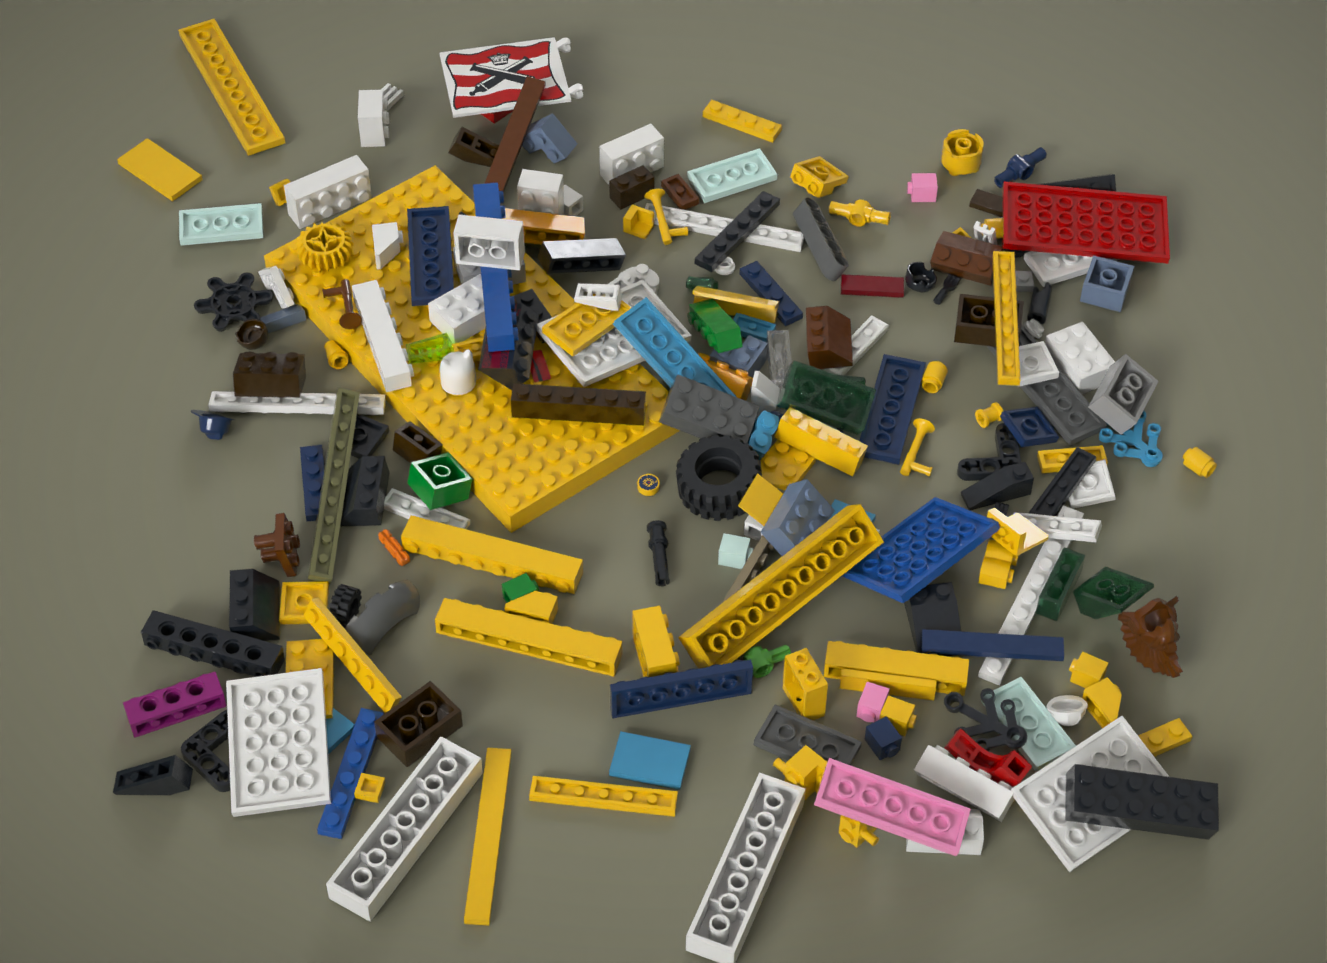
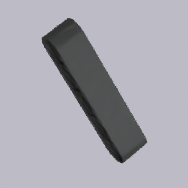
(820, 239)

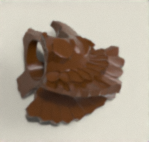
(1153, 636)

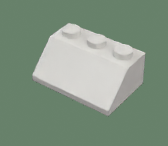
(971, 842)

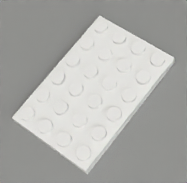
(612, 351)
(278, 742)
(1045, 791)

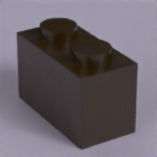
(631, 187)
(414, 443)

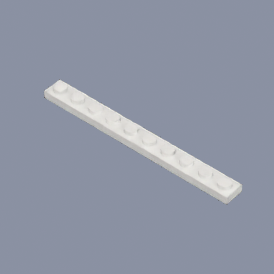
(1026, 602)

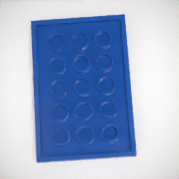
(921, 549)

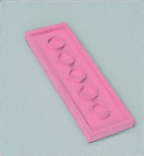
(892, 807)

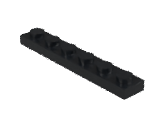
(737, 231)

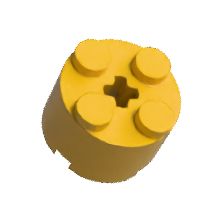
(962, 152)

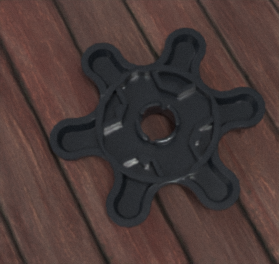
(225, 293)

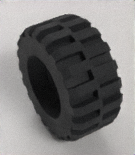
(714, 455)

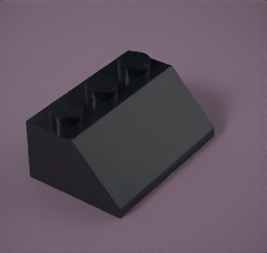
(365, 492)
(254, 604)

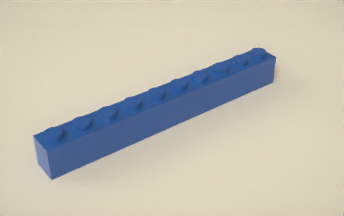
(495, 280)

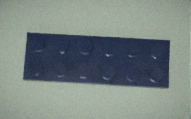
(429, 254)
(892, 408)
(681, 688)

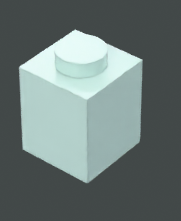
(734, 551)

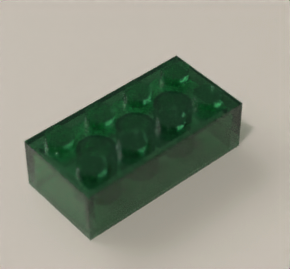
(826, 397)

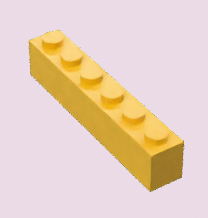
(949, 672)

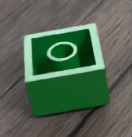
(439, 481)

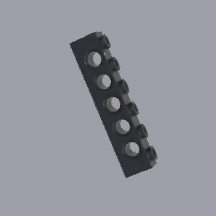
(203, 637)

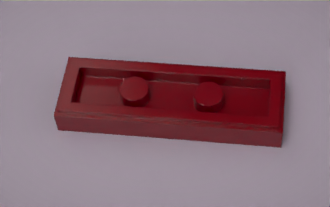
(872, 286)

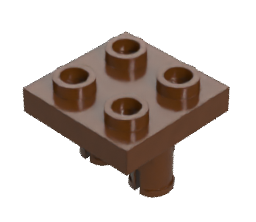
(283, 544)

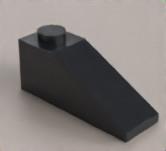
(1001, 486)
(157, 777)

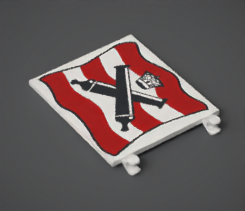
(493, 76)

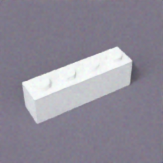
(964, 782)

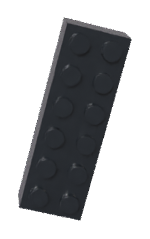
(1141, 802)

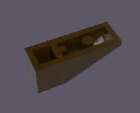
(473, 148)

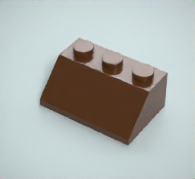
(964, 257)
(828, 338)

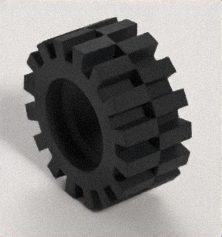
(345, 603)

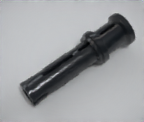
(658, 545)

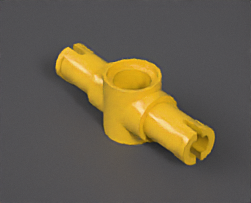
(859, 213)

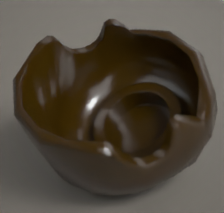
(252, 334)

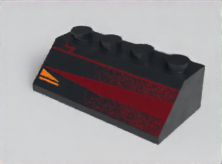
(512, 365)

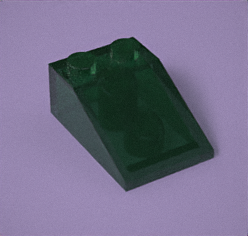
(1109, 593)

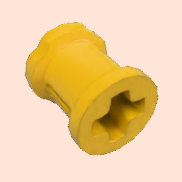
(988, 415)

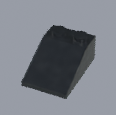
(932, 609)

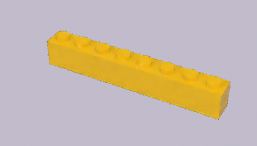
(491, 554)
(529, 636)

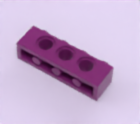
(167, 713)

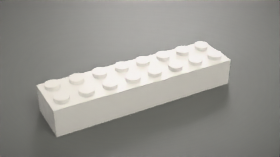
(404, 829)
(745, 870)

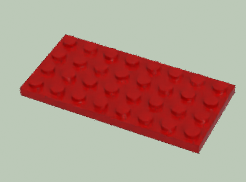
(1085, 222)

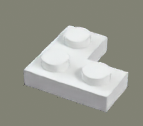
(274, 279)

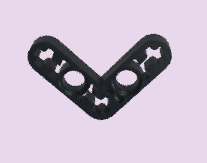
(1002, 460)
(204, 750)

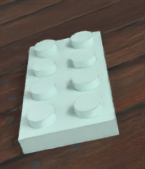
(732, 175)
(220, 224)
(1045, 736)

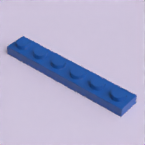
(353, 764)

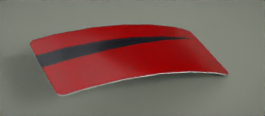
(539, 367)

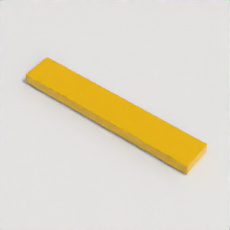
(603, 796)

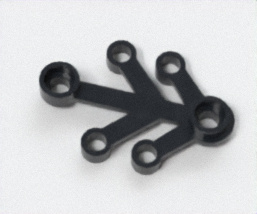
(989, 722)

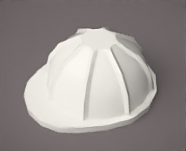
(1067, 709)

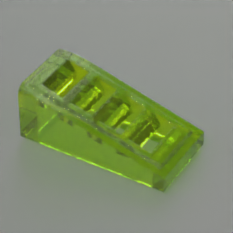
(441, 342)

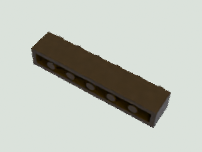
(578, 404)

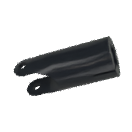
(1040, 304)

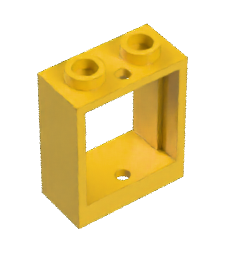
(805, 681)

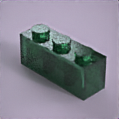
(1060, 584)

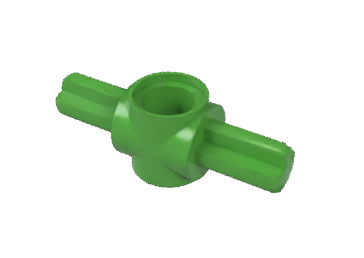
(764, 660)

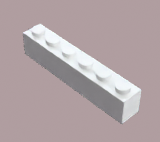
(382, 336)

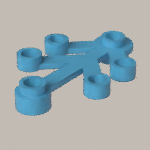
(1149, 455)

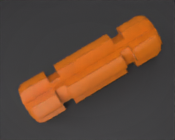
(394, 547)

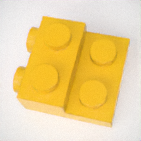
(817, 176)

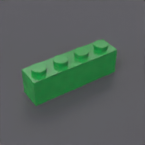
(715, 325)

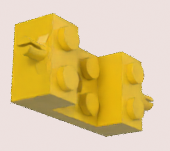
(806, 771)

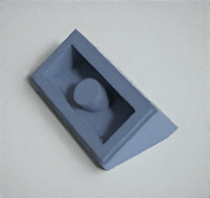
(284, 318)

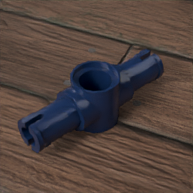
(1020, 167)

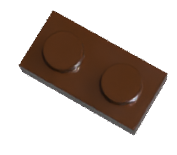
(680, 192)

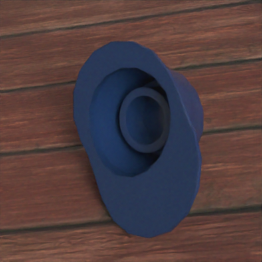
(213, 424)

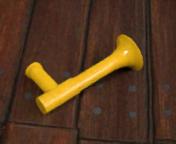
(666, 233)
(922, 428)

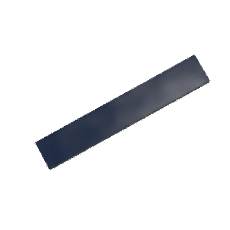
(992, 645)

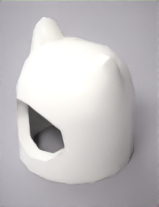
(458, 372)

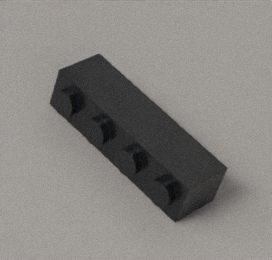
(581, 255)

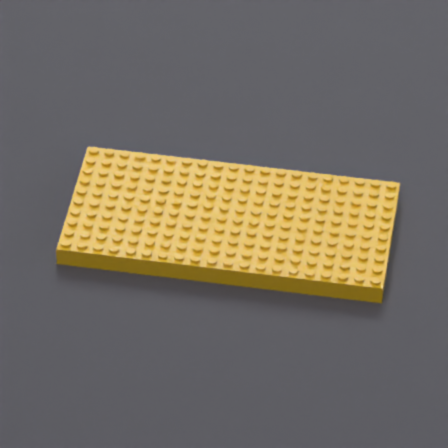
(514, 463)

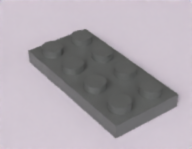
(789, 732)

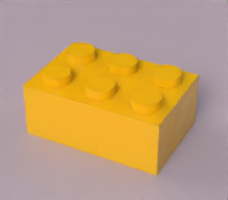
(654, 642)

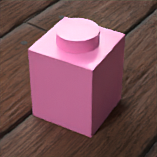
(923, 187)
(872, 702)

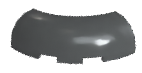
(383, 613)

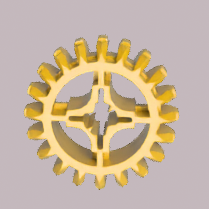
(312, 242)

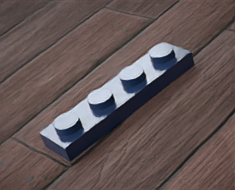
(767, 288)
(312, 475)

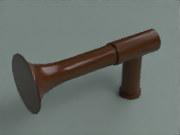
(350, 319)

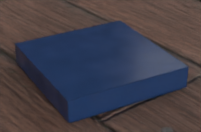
(1029, 426)

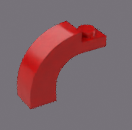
(1006, 768)

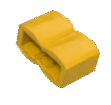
(997, 565)

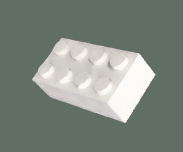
(328, 191)

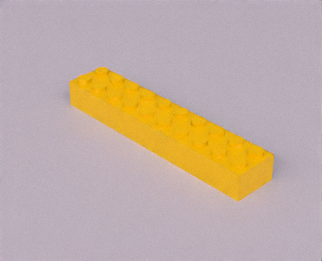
(782, 588)

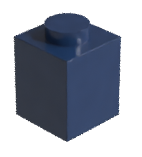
(883, 738)

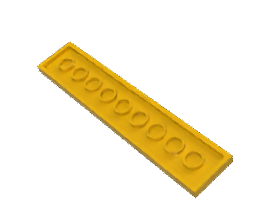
(231, 87)

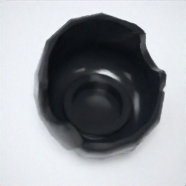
(920, 278)

